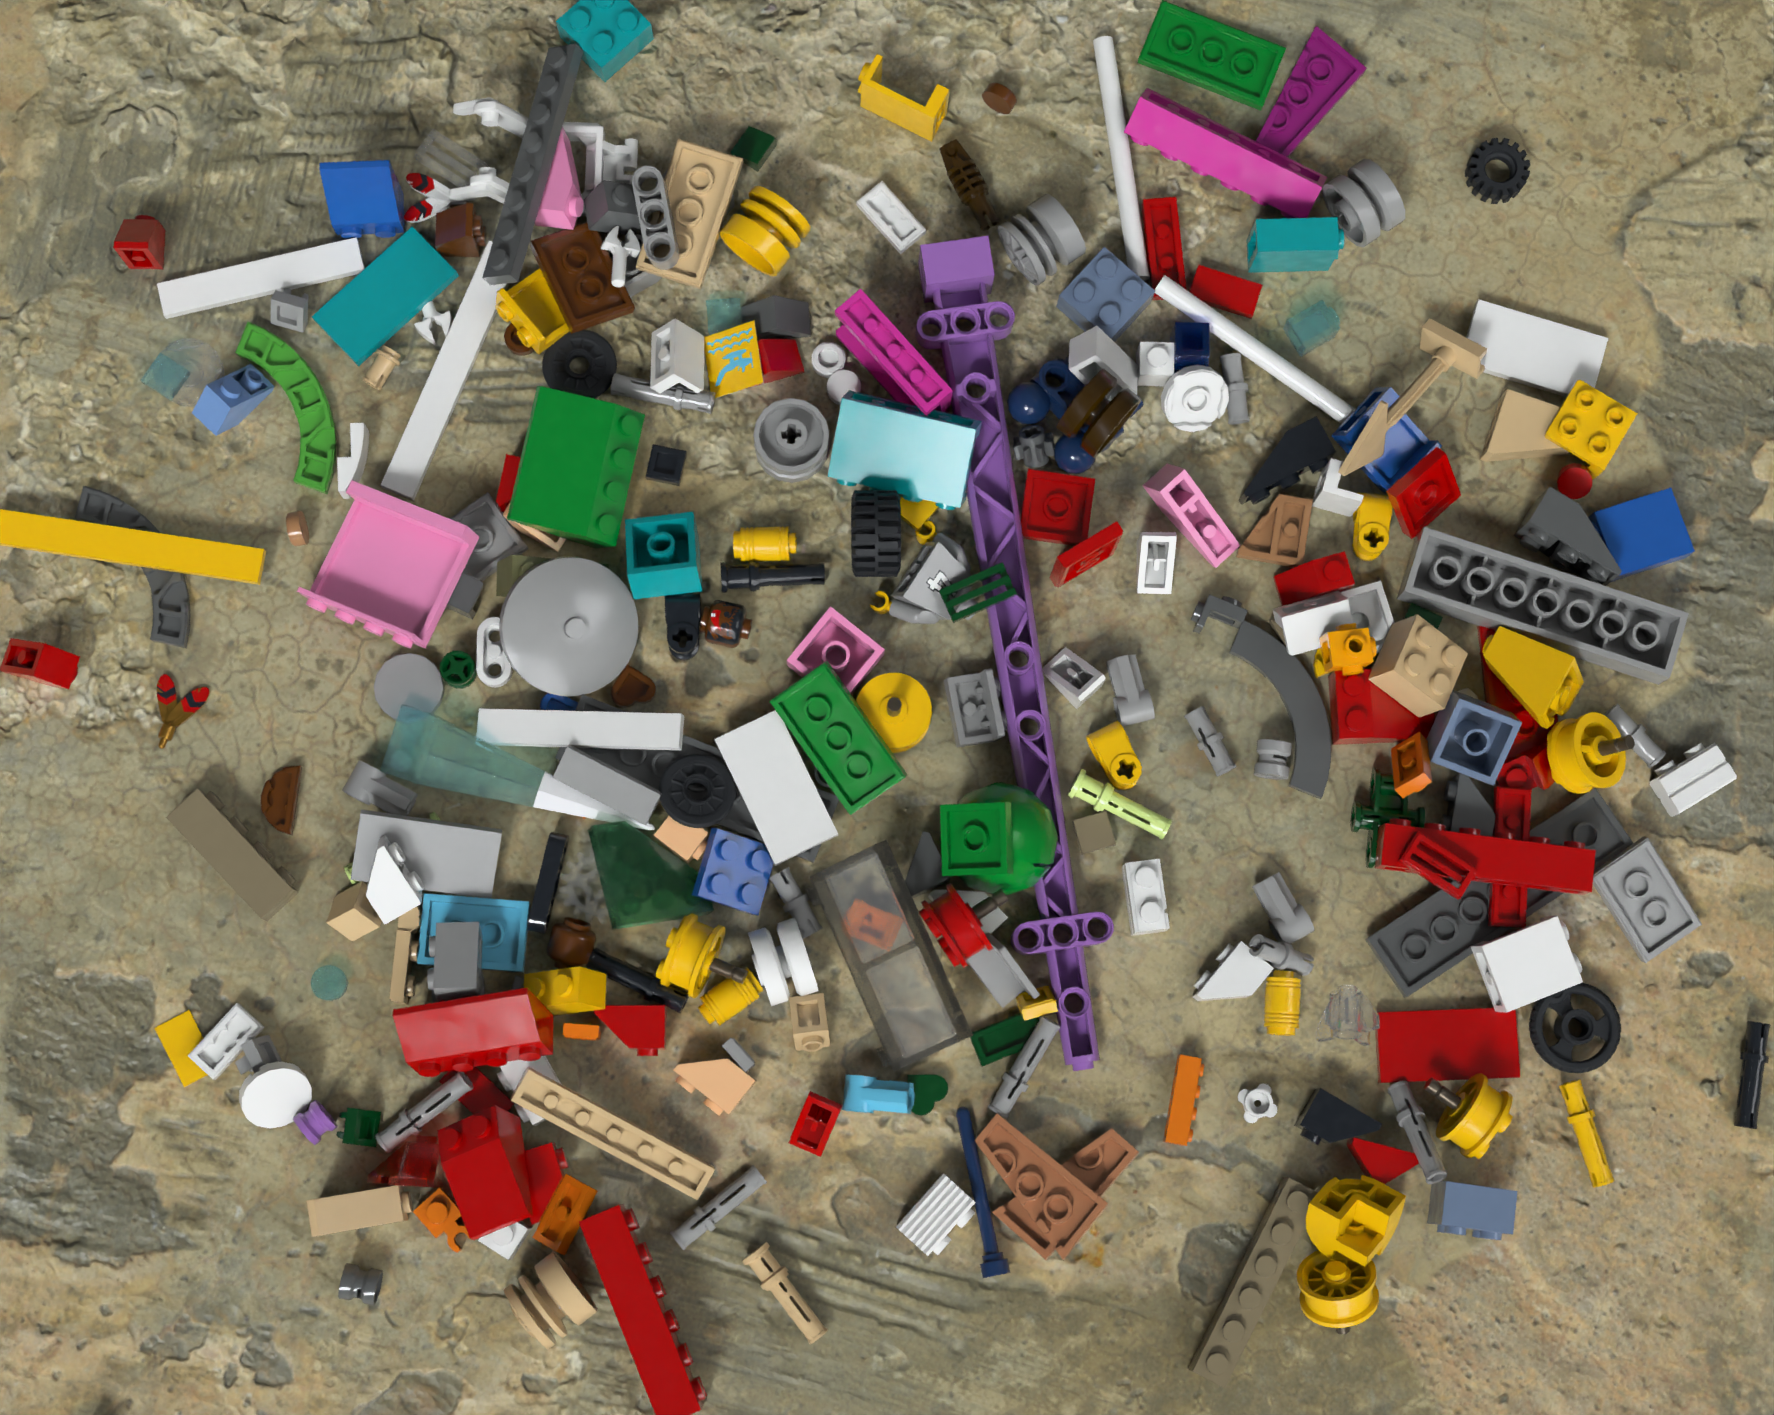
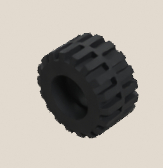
(875, 533)

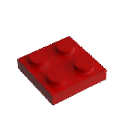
(1424, 492)
(1056, 507)

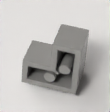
(456, 961)

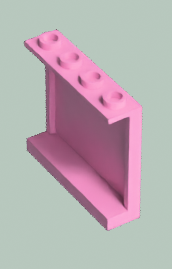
(391, 567)

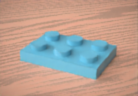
(501, 924)

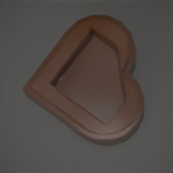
(632, 687)

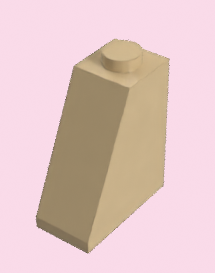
(1520, 429)
(358, 1210)

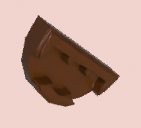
(281, 797)

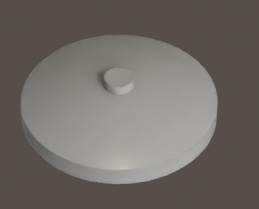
(568, 626)

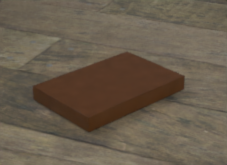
(581, 277)

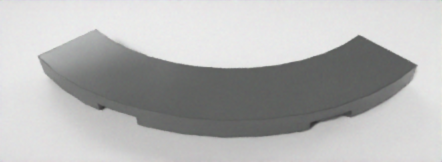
(168, 588)
(1302, 703)

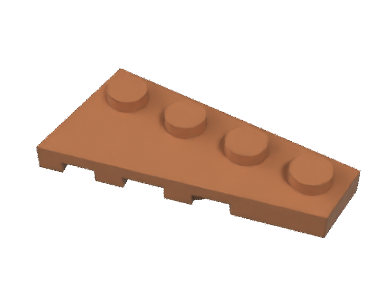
(1094, 1165)
(1047, 1191)

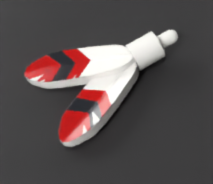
(437, 201)

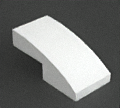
(352, 467)

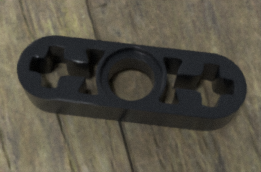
(548, 882)

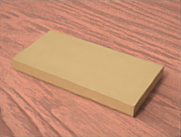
(699, 194)

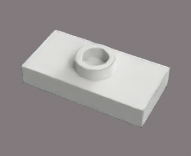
(891, 217)
(224, 1041)

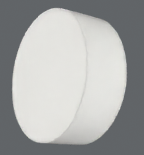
(827, 359)
(840, 383)

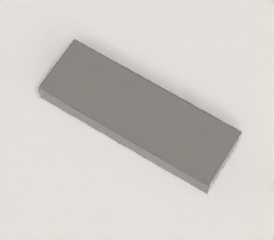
(607, 785)

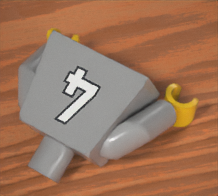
(934, 568)

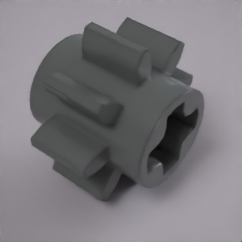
(1034, 446)

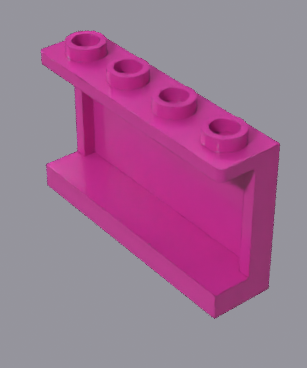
(890, 356)

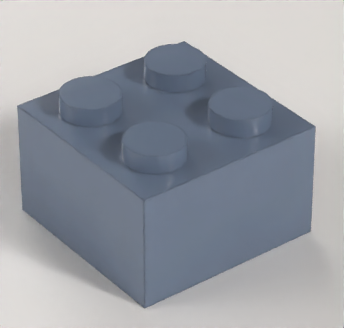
(1105, 296)
(1472, 737)
(1472, 1207)

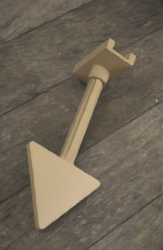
(1447, 350)

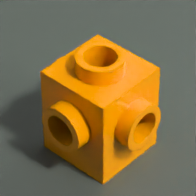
(1347, 649)

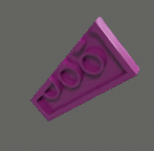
(1312, 90)

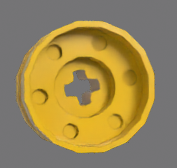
(765, 231)

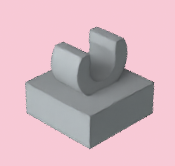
(289, 310)
(258, 1053)

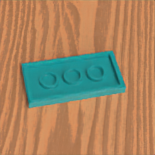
(385, 296)

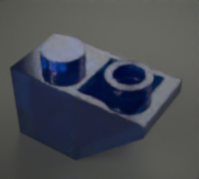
(1190, 344)

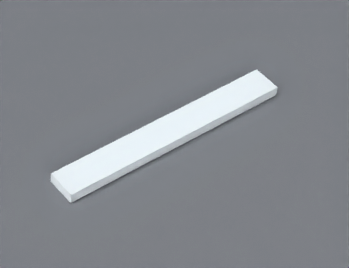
(443, 385)

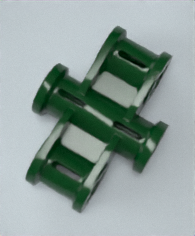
(1384, 805)

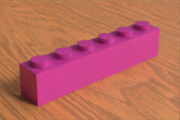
(1224, 155)

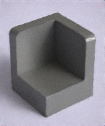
(465, 596)

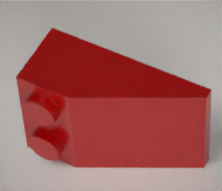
(1368, 714)
(487, 1170)

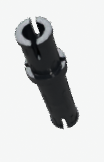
(637, 980)
(1751, 1079)

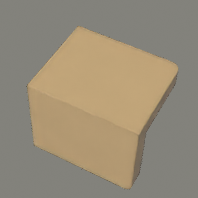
(353, 913)

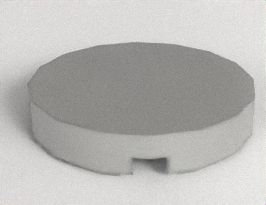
(408, 681)

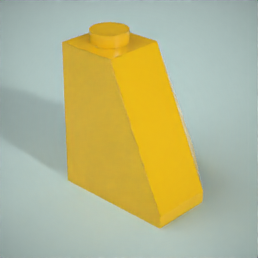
(1534, 673)

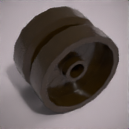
(1094, 410)

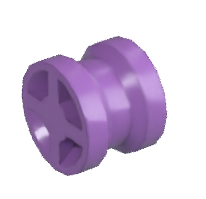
(315, 1122)

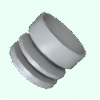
(1042, 239)

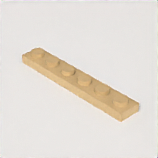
(612, 1133)

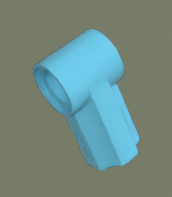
(870, 1095)

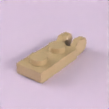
(406, 950)

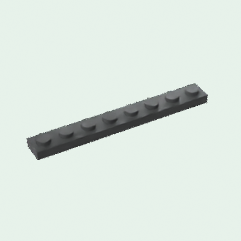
(532, 165)

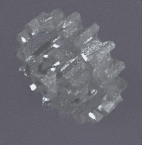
(582, 882)

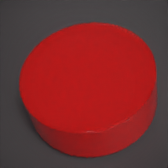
(1574, 481)

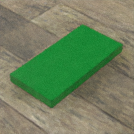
(1211, 55)
(838, 738)

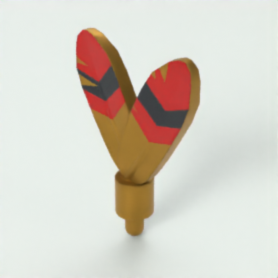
(173, 713)

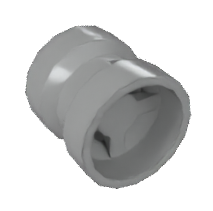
(1272, 759)

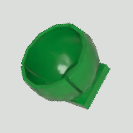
(997, 838)

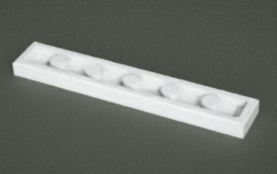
(260, 277)
(581, 729)

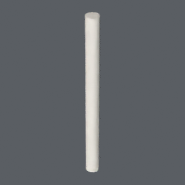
(1121, 156)
(1254, 350)

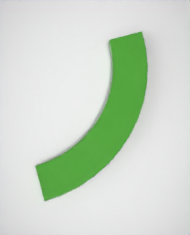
(308, 399)

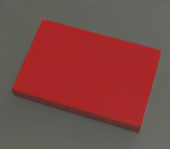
(1086, 555)

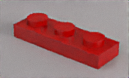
(1163, 241)

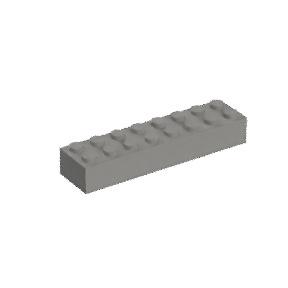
(1543, 605)

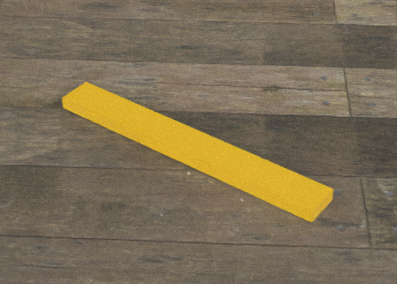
(131, 547)

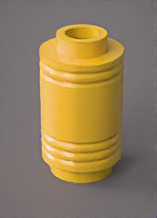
(764, 543)
(729, 998)
(1282, 1003)

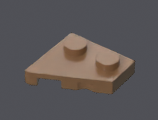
(1280, 533)

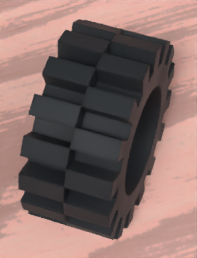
(1511, 157)

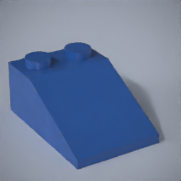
(363, 198)

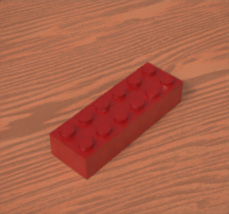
(641, 1312)

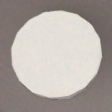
(1194, 398)
(275, 1094)

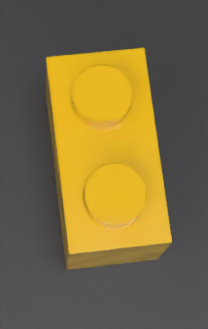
(568, 989)

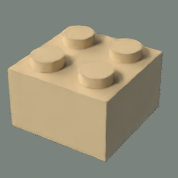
(1418, 666)

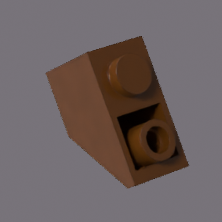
(460, 232)

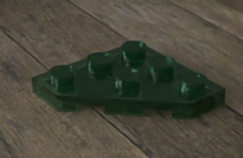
(642, 878)

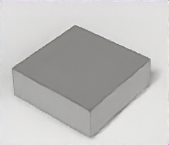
(739, 1054)

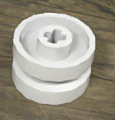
(782, 962)

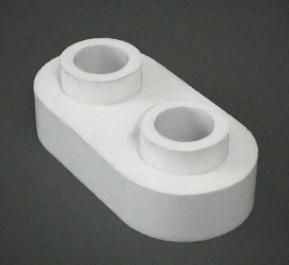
(491, 654)

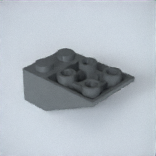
(1568, 537)

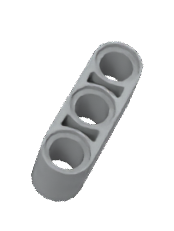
(647, 203)

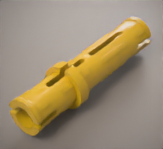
(1588, 1139)

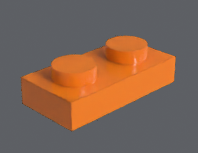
(1411, 765)
(564, 1213)

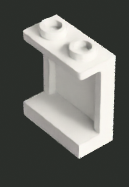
(1528, 964)

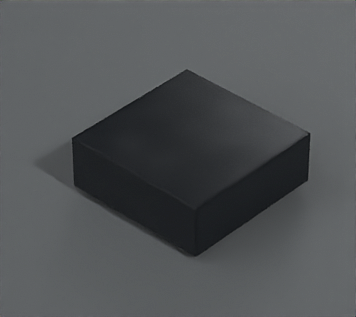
(666, 465)

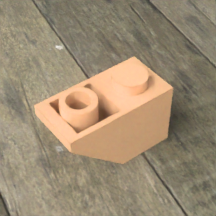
(718, 1080)

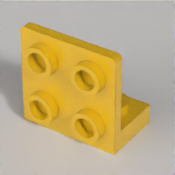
(1590, 426)

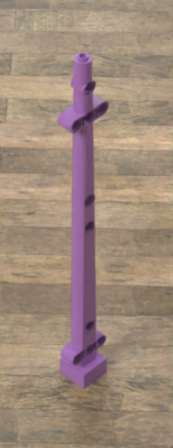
(957, 280)

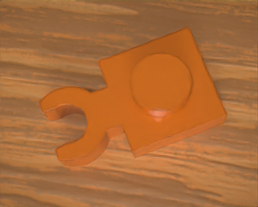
(440, 1215)

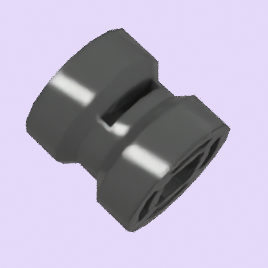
(360, 1284)

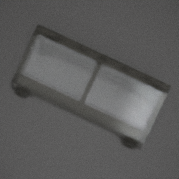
(889, 956)

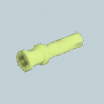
(1104, 797)

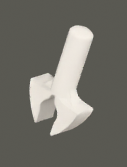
(620, 253)
(430, 315)

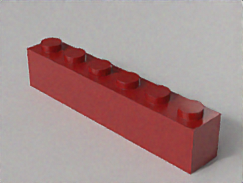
(1498, 858)

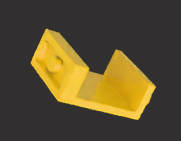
(899, 109)

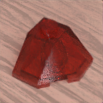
(412, 1165)

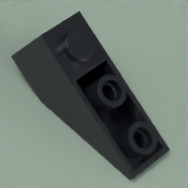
(1297, 452)

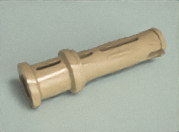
(771, 1274)

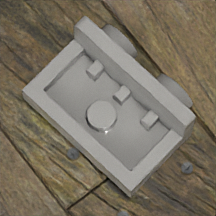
(975, 708)

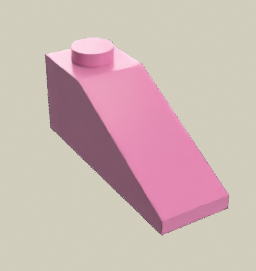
(562, 193)
(1191, 513)

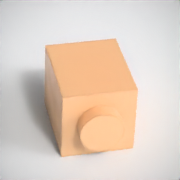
(682, 840)

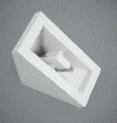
(1155, 562)
(1073, 677)

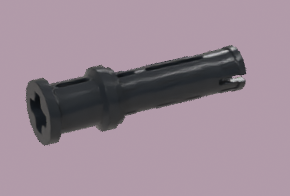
(756, 576)

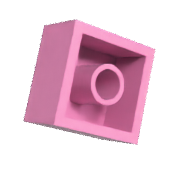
(842, 645)

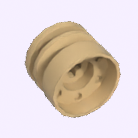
(550, 1300)

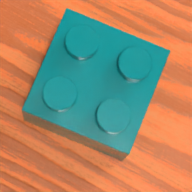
(606, 32)
(663, 555)

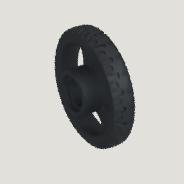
(1560, 1055)

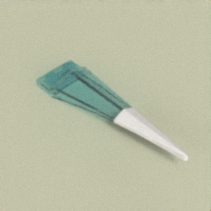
(449, 758)

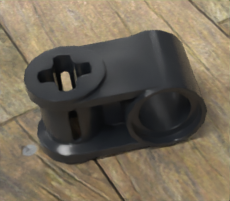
(683, 619)

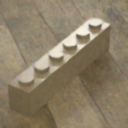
(1253, 1283)

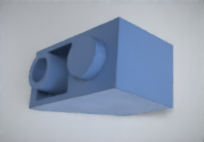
(231, 399)

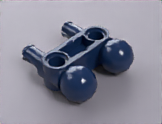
(1033, 399)

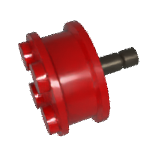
(959, 923)

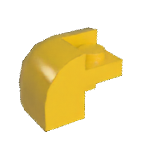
(1354, 1218)

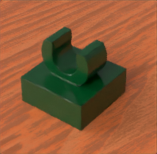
(360, 1127)

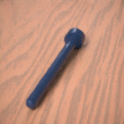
(993, 1261)

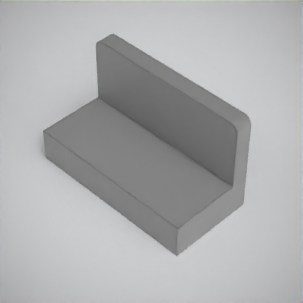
(1001, 973)

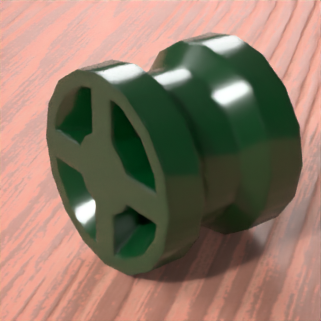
(454, 663)

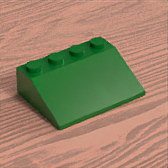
(576, 467)

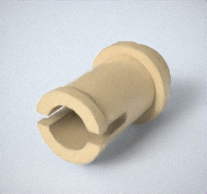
(381, 367)

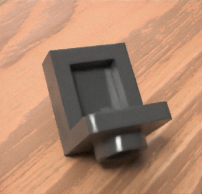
(1224, 610)

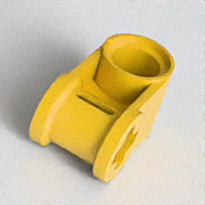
(1373, 521)
(1112, 749)

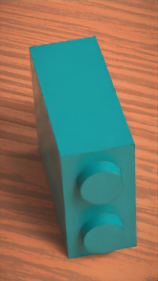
(1293, 244)

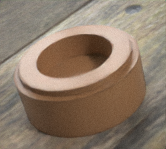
(297, 528)

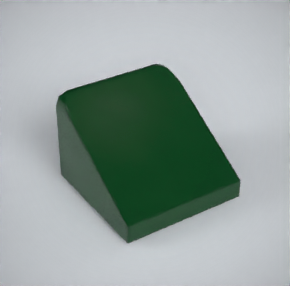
(754, 147)

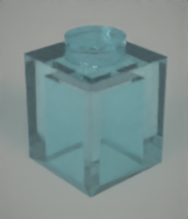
(1312, 327)

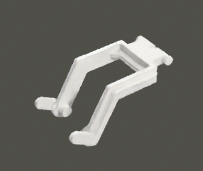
(603, 159)

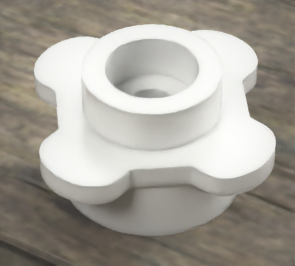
(1262, 1094)

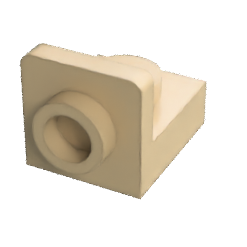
(809, 1022)

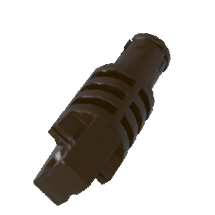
(968, 183)

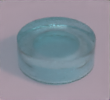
(329, 983)

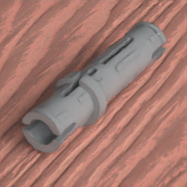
(676, 396)
(1023, 1067)
(1412, 1119)
(394, 1134)
(685, 1235)

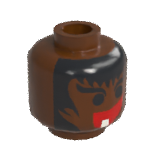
(725, 623)

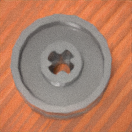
(1364, 202)
(789, 420)

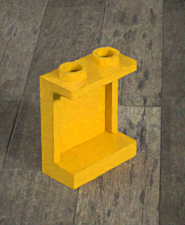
(532, 312)

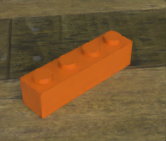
(1182, 1100)

